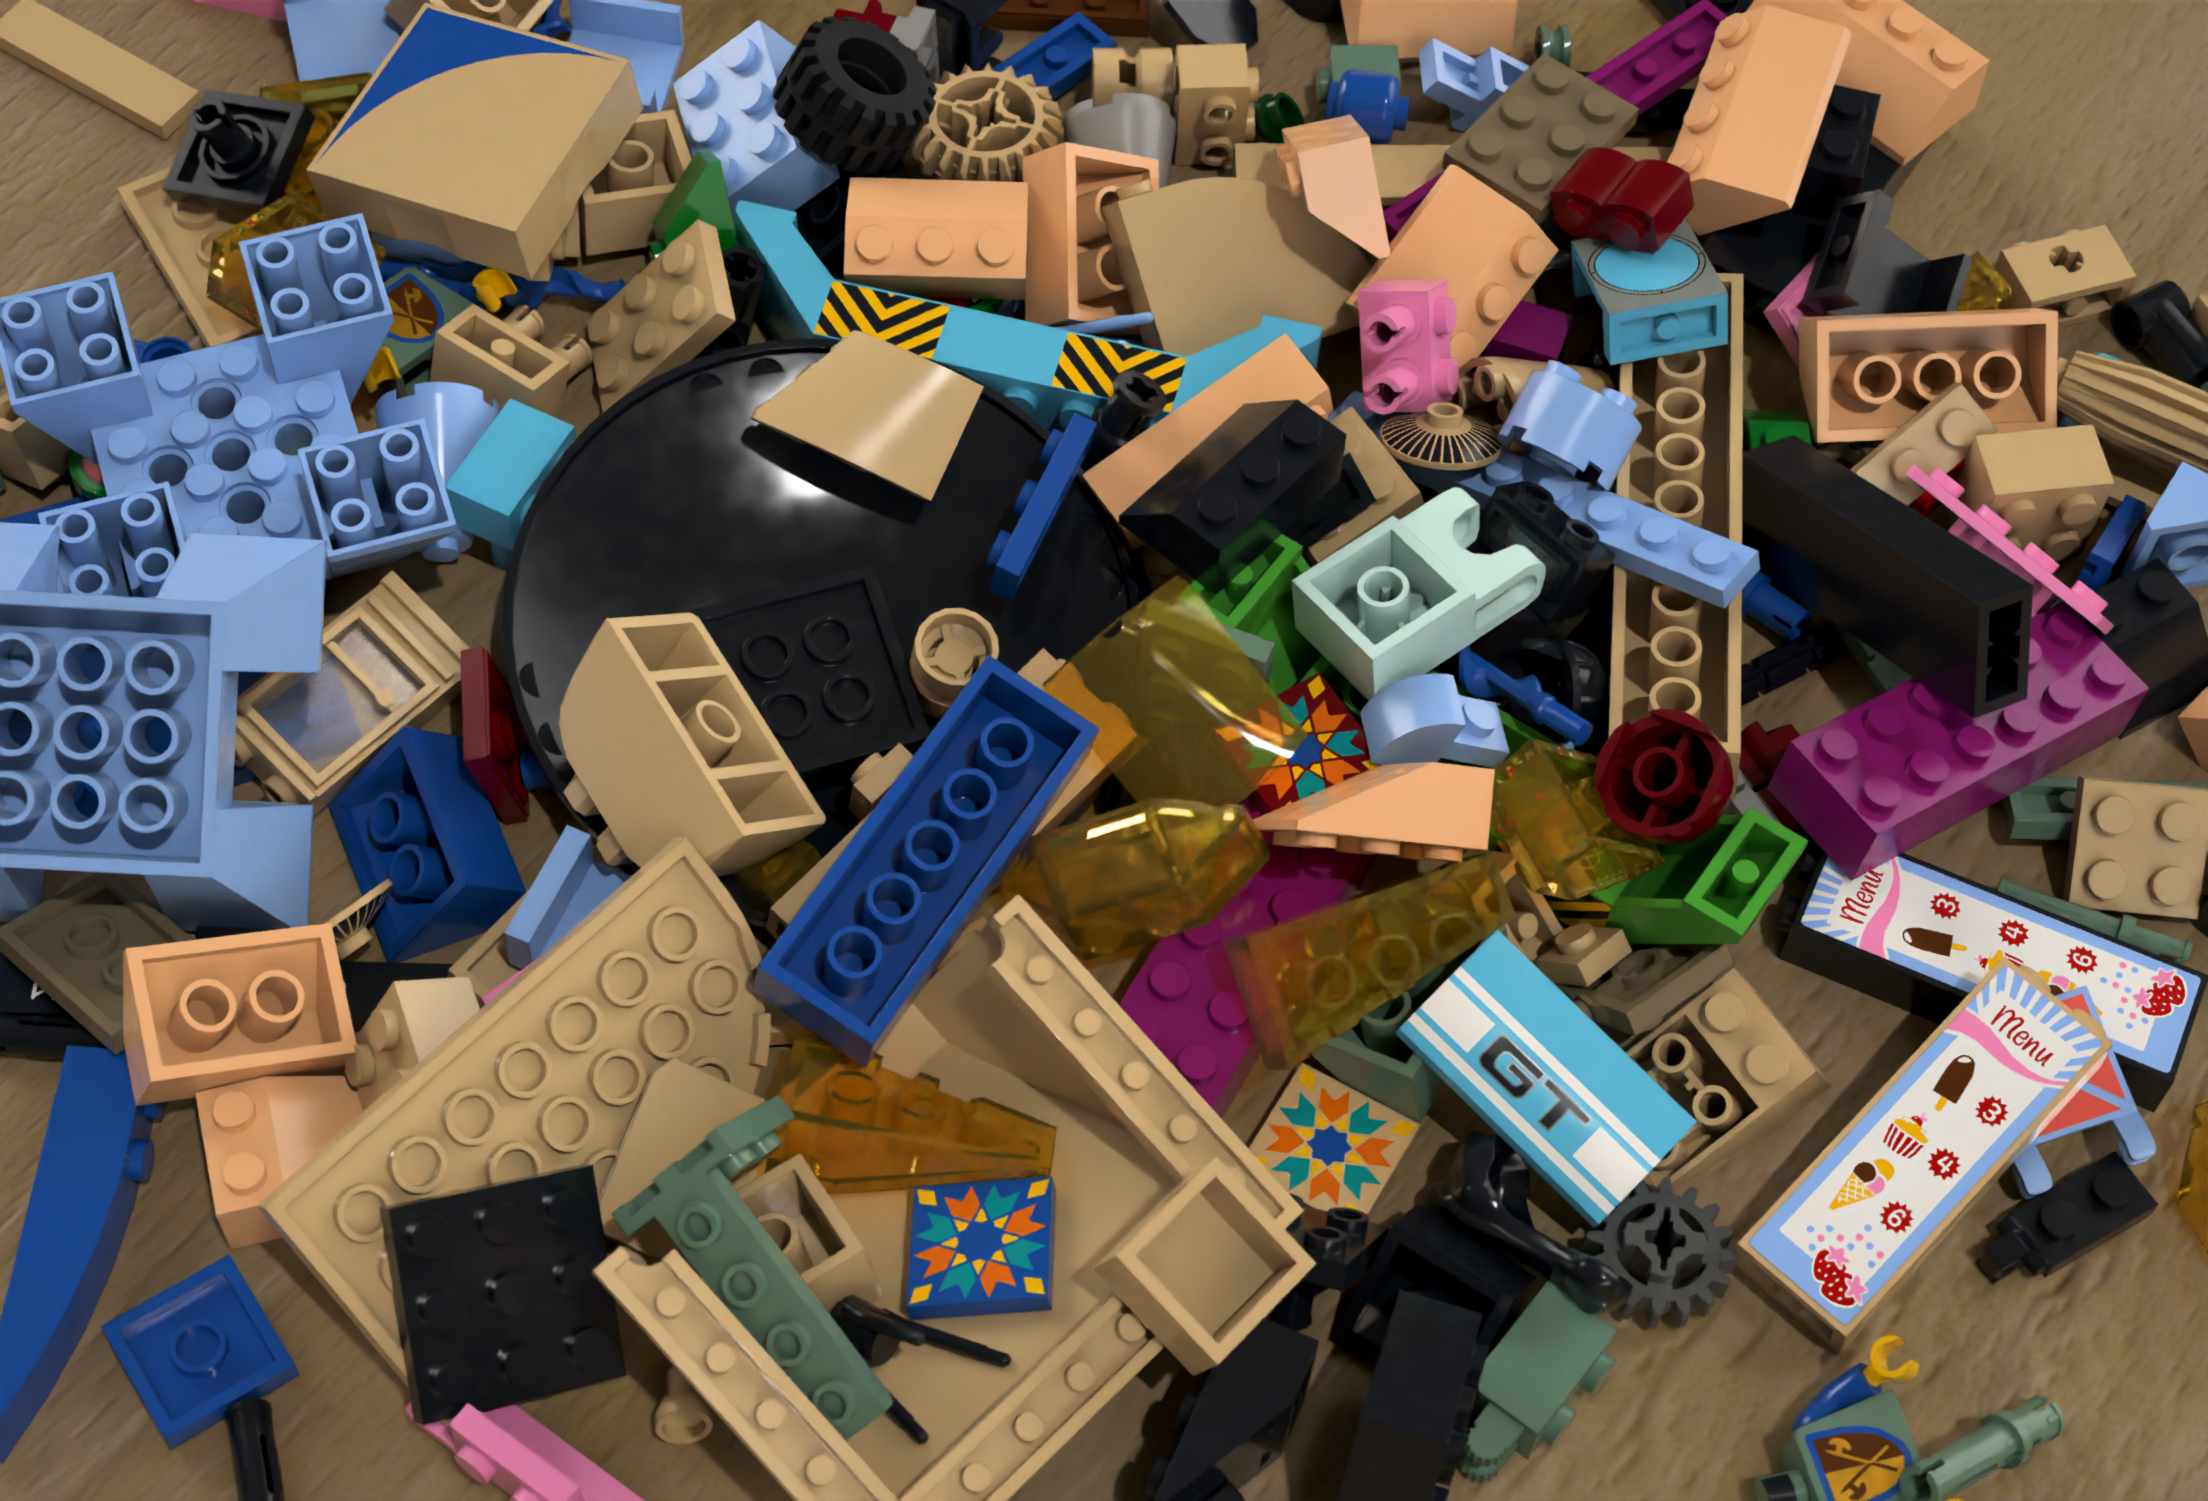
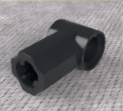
(745, 281)
(2162, 325)

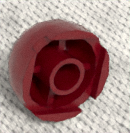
(1664, 777)

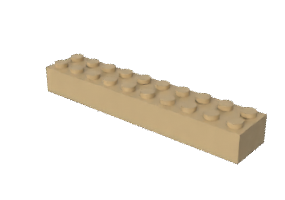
(1686, 464)

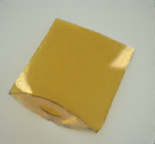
(1178, 703)

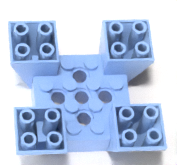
(227, 433)
(171, 657)

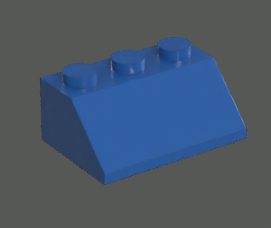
(435, 836)

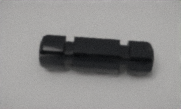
(1785, 663)

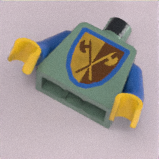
(420, 309)
(1849, 1438)

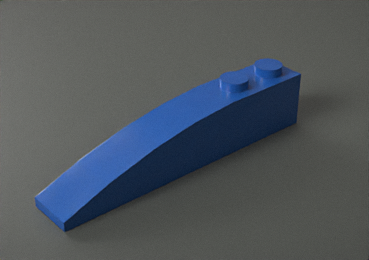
(72, 1227)

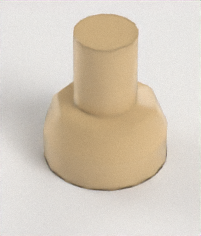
(683, 1413)

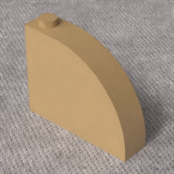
(1224, 254)

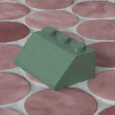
(1378, 1061)

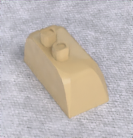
(677, 750)

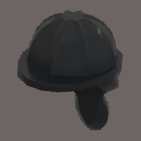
(1564, 671)

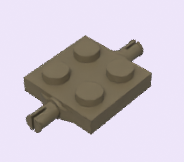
(1650, 984)

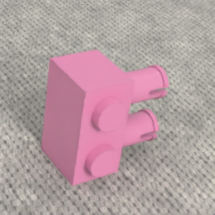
(1406, 345)

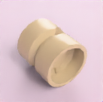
(1148, 71)
(947, 655)

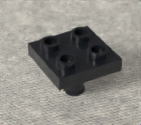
(238, 151)
(1341, 1246)

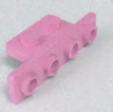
(1987, 534)
(523, 1457)

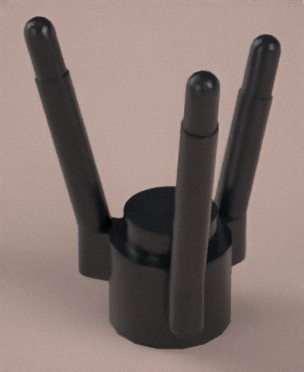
(878, 1335)

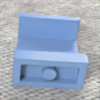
(639, 31)
(339, 36)
(560, 897)

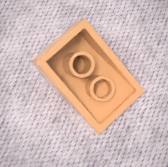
(262, 1135)

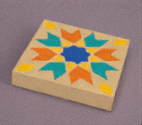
(1332, 1143)

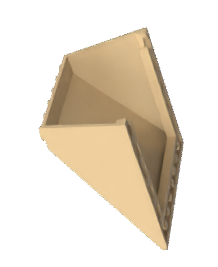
(1043, 1037)

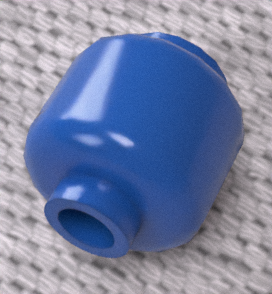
(1372, 101)

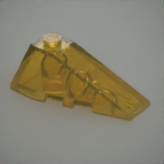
(898, 1133)

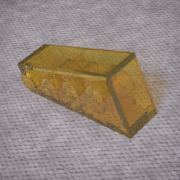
(1345, 959)

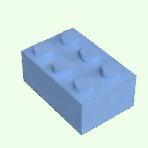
(732, 113)

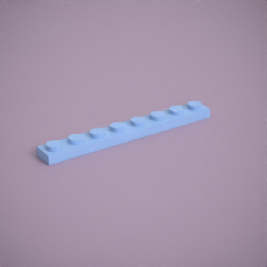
(1638, 535)

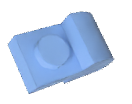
(1464, 82)
(1429, 721)

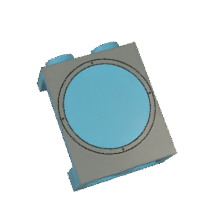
(1653, 299)

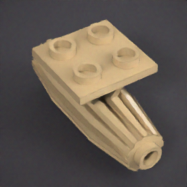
(2142, 417)

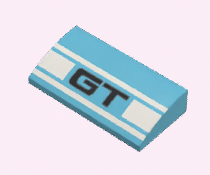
(1546, 1078)

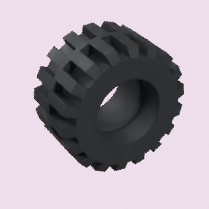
(854, 95)

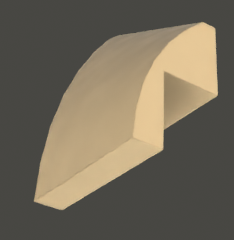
(877, 411)

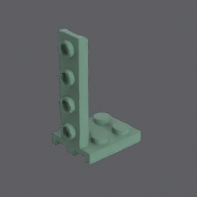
(751, 1272)

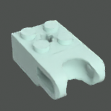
(1411, 593)

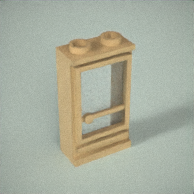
(381, 670)

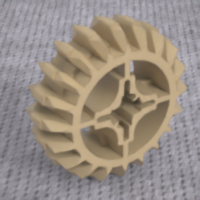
(985, 126)

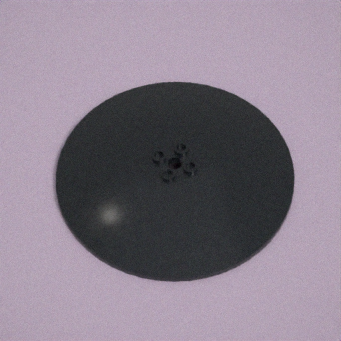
(697, 505)

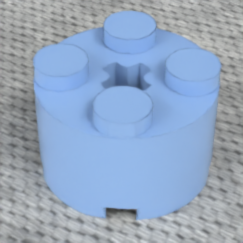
(1572, 425)

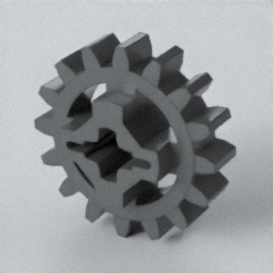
(1688, 1246)

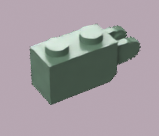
(1534, 1380)

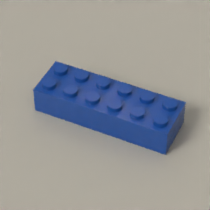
(925, 861)

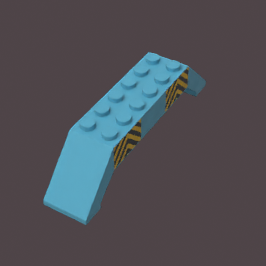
(1030, 363)

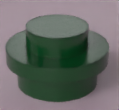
(1275, 114)

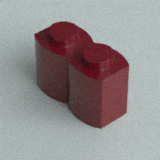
(1622, 199)

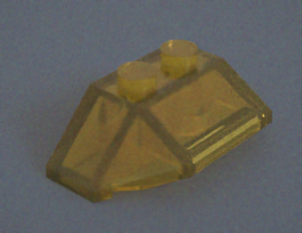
(1137, 872)

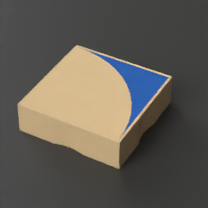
(477, 138)

